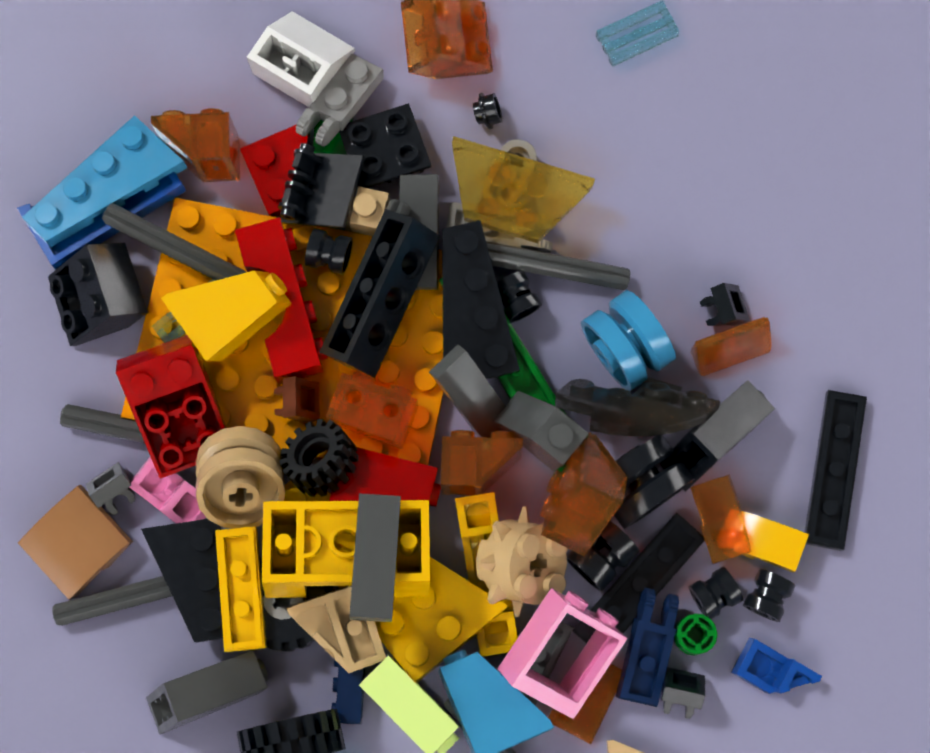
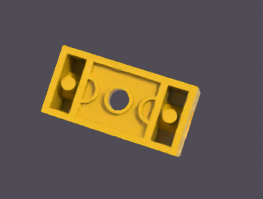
(302, 551)

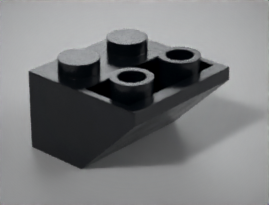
(97, 292)

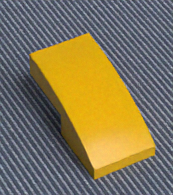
(774, 542)

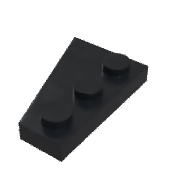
(190, 568)

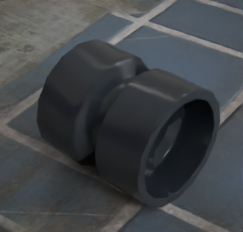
(595, 566)

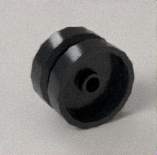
(647, 485)

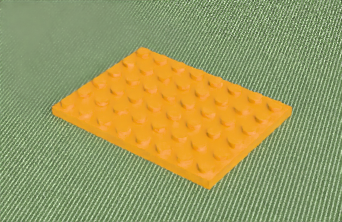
(245, 378)

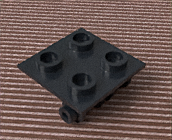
(389, 145)
(320, 188)

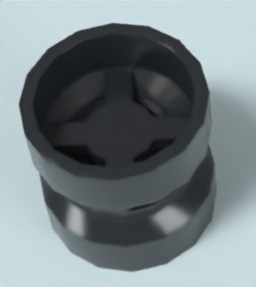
(324, 250)
(517, 297)
(716, 593)
(768, 597)

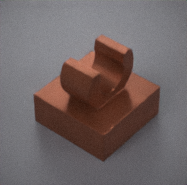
(299, 399)

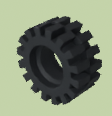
(308, 446)

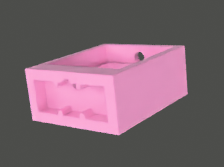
(586, 670)

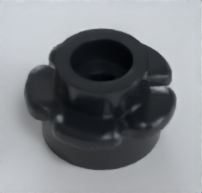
(487, 110)

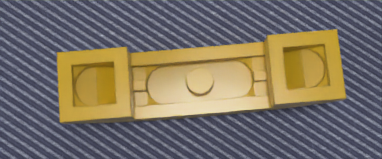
(475, 520)

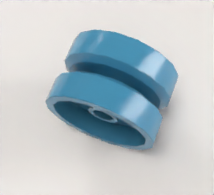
(628, 340)

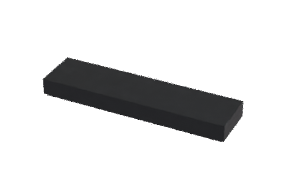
(835, 470)
(650, 570)

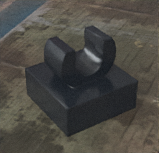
(729, 305)
(683, 689)

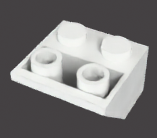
(298, 57)

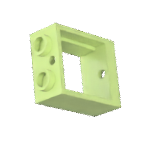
(410, 707)

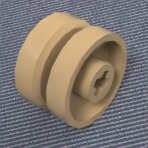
(236, 474)

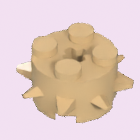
(520, 563)

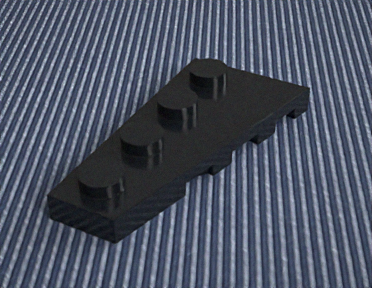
(473, 302)

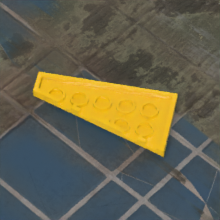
(425, 626)

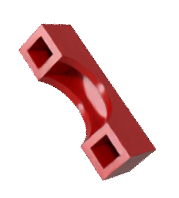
(292, 346)

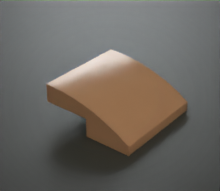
(74, 542)

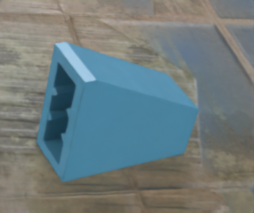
(487, 706)

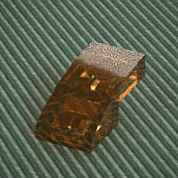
(721, 519)

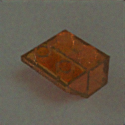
(446, 38)
(203, 141)
(476, 463)
(583, 496)

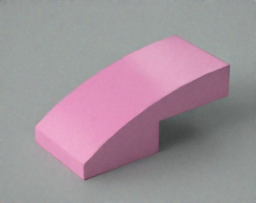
(169, 494)

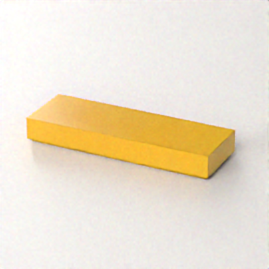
(240, 589)

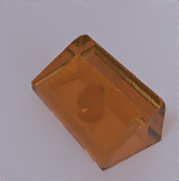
(732, 346)
(593, 710)

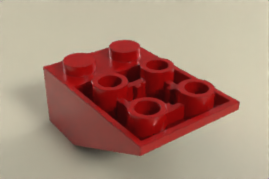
(171, 402)

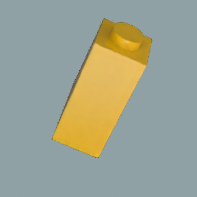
(227, 310)

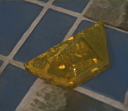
(514, 191)

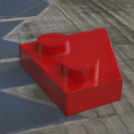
(269, 165)

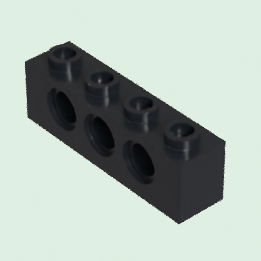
(380, 293)

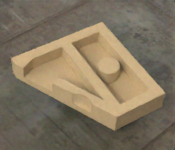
(327, 620)

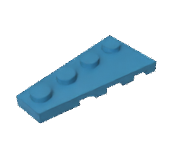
(112, 173)

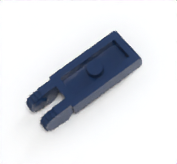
(648, 651)

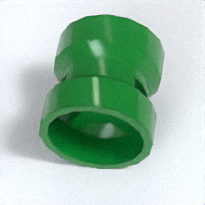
(688, 635)

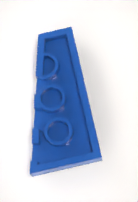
(98, 232)

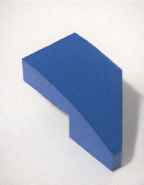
(770, 669)

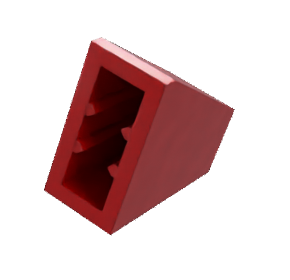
(391, 476)

